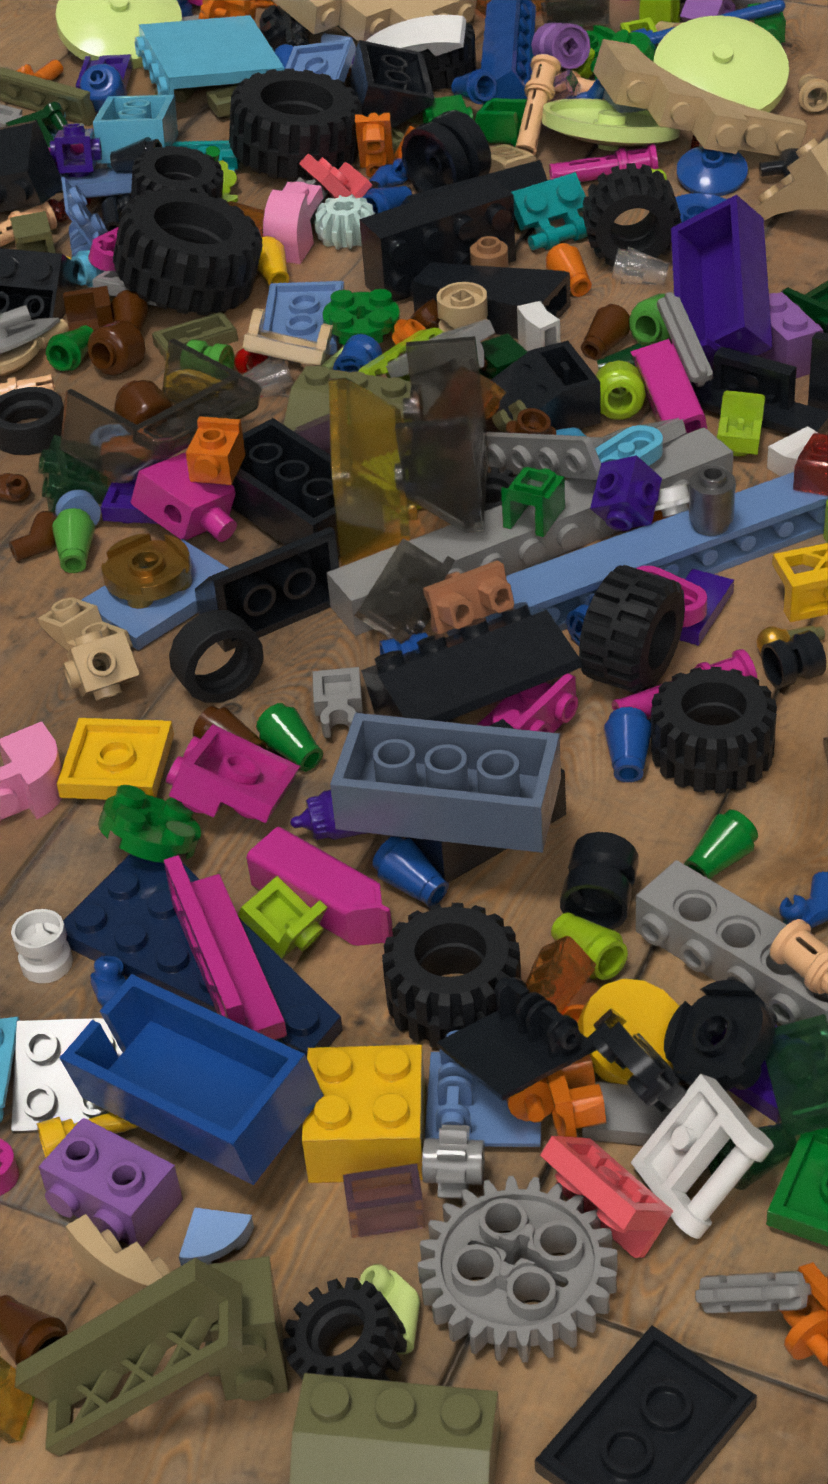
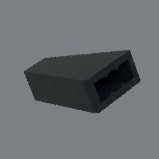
(504, 288)

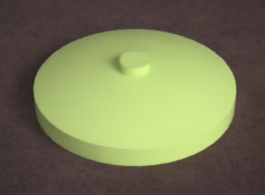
(109, 25)
(727, 60)
(601, 124)

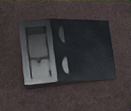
(553, 382)

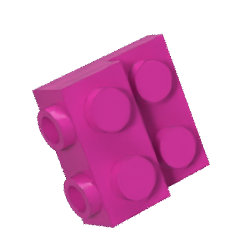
(232, 773)

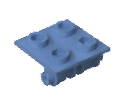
(84, 225)
(462, 1100)

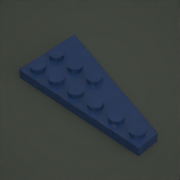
(135, 921)

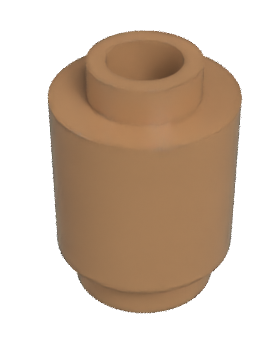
(489, 252)

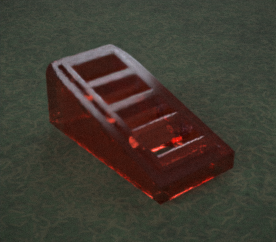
(812, 466)

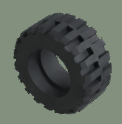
(291, 114)
(187, 251)

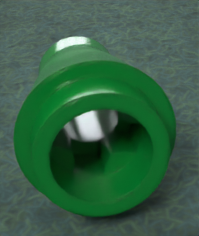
(69, 348)
(289, 736)
(723, 844)

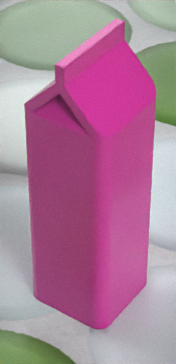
(668, 385)
(351, 897)

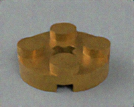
(166, 570)

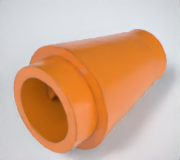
(568, 258)

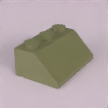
(311, 392)
(393, 1433)

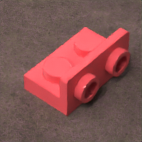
(342, 182)
(621, 1199)

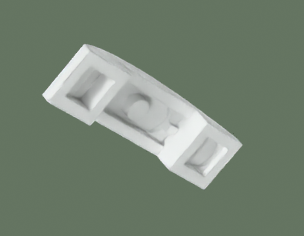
(435, 33)

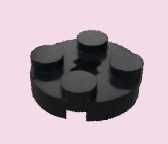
(741, 1052)
(652, 1076)

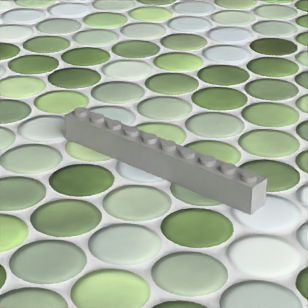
(519, 546)

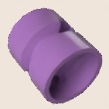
(563, 41)

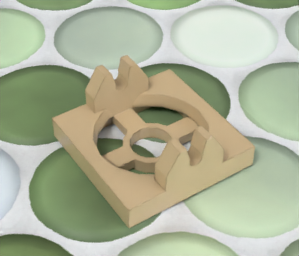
(287, 346)

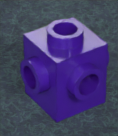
(68, 160)
(626, 493)

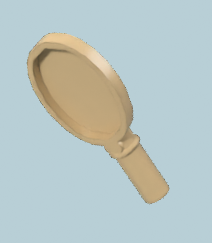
(19, 357)

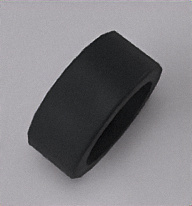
(27, 404)
(199, 636)

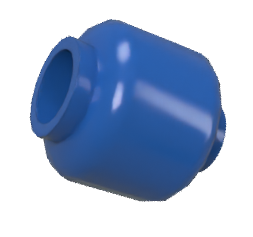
(102, 82)

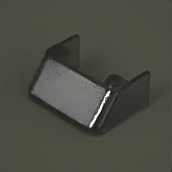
(444, 433)
(123, 448)

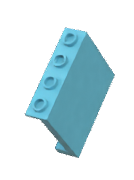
(203, 52)

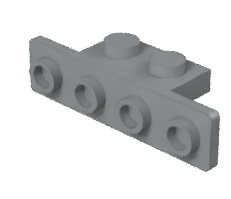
(563, 454)

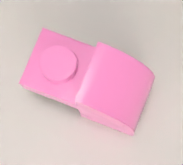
(289, 216)
(29, 772)

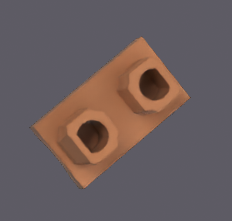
(468, 597)

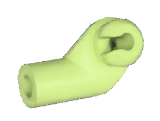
(399, 1295)

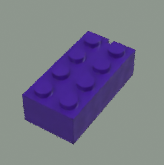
(724, 278)

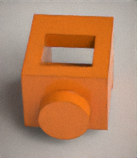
(216, 451)

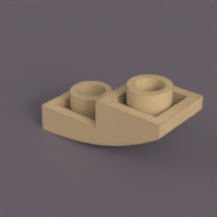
(73, 619)
(105, 1263)

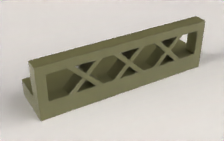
(134, 1339)

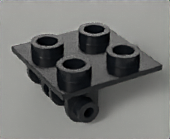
(517, 1042)

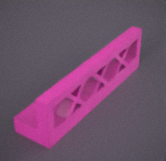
(223, 951)

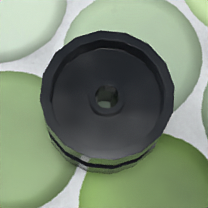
(445, 151)

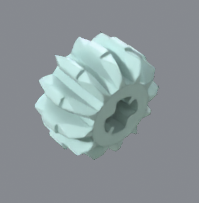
(338, 221)

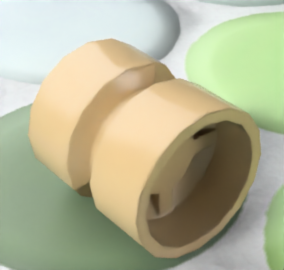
(461, 305)

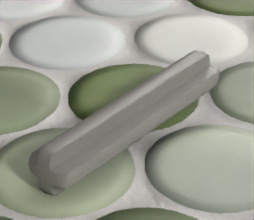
(684, 339)

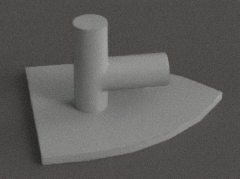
(18, 330)

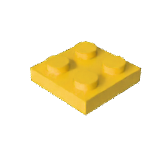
(113, 755)

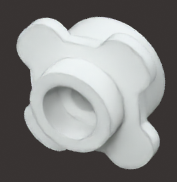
(673, 500)

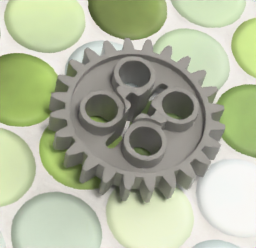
(518, 1268)

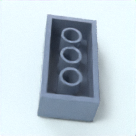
(447, 782)

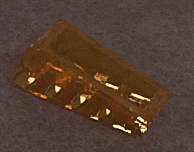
(560, 971)

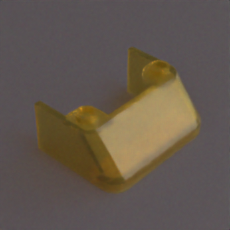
(363, 460)

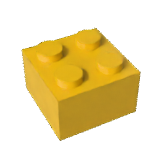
(368, 1111)

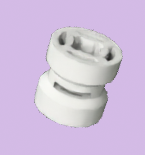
(42, 945)

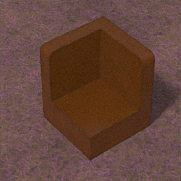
(88, 307)

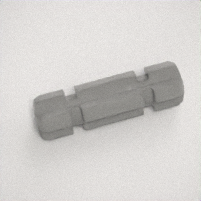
(753, 1292)

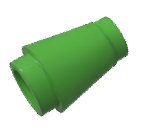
(73, 538)

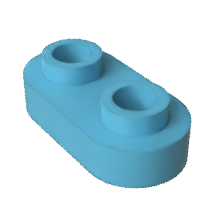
(636, 440)

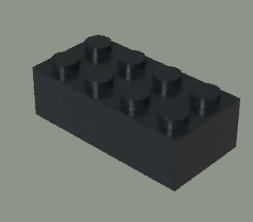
(434, 230)
(285, 484)

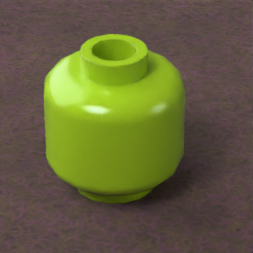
(629, 396)

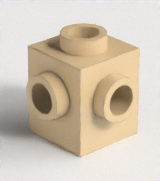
(112, 653)

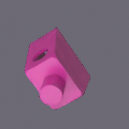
(181, 505)

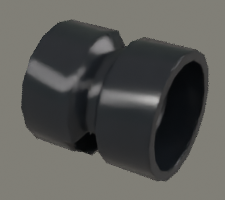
(600, 879)

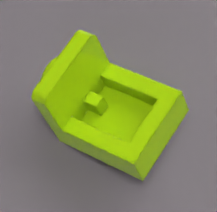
(741, 422)
(283, 918)

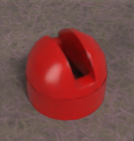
(246, 358)

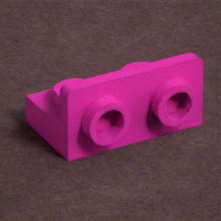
(539, 707)

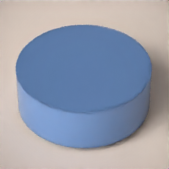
(81, 500)

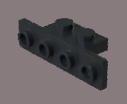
(282, 28)
(759, 375)

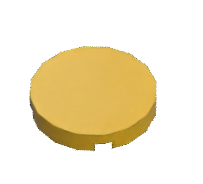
(645, 1010)

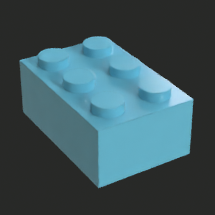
(133, 118)

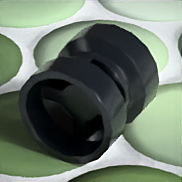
(792, 659)

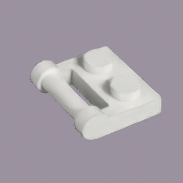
(688, 1144)

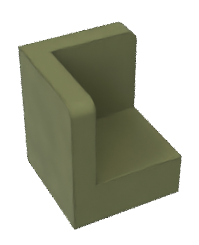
(32, 232)

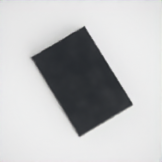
(649, 1420)

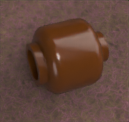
(116, 347)
(140, 401)

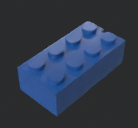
(193, 1078)

